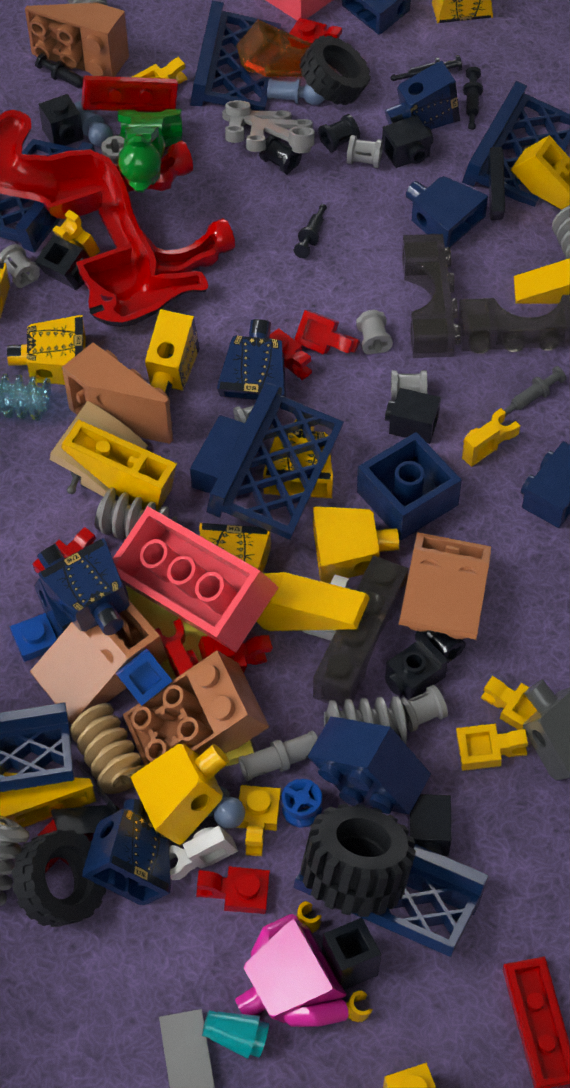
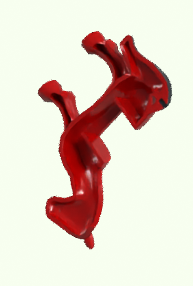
(136, 276)

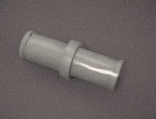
(277, 756)

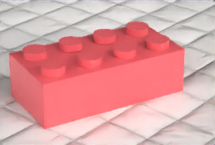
(193, 578)

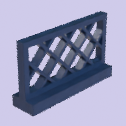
(210, 61)
(503, 127)
(35, 220)
(244, 458)
(39, 731)
(437, 881)

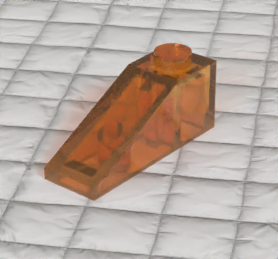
(271, 51)

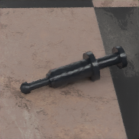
(415, 70)
(59, 71)
(473, 91)
(309, 234)

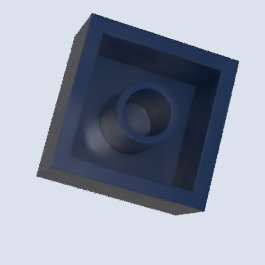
(408, 485)
(369, 765)

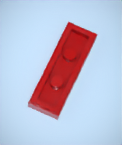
(128, 93)
(539, 1022)

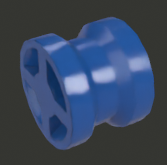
(302, 793)

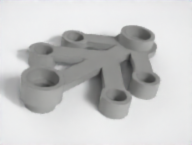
(273, 122)

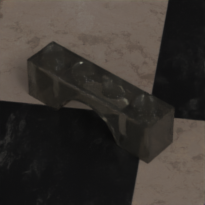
(432, 326)
(491, 327)
(350, 650)

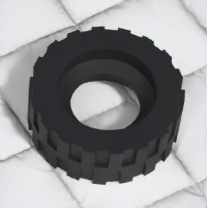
(326, 81)
(31, 882)

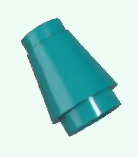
(237, 1032)

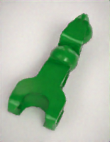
(145, 144)

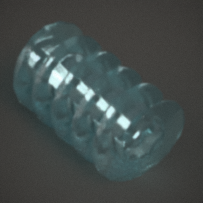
(24, 398)

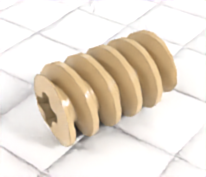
(106, 748)

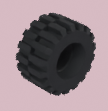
(357, 859)

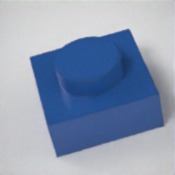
(33, 636)
(144, 677)

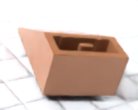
(80, 35)
(120, 391)
(445, 586)
(84, 663)
(198, 709)

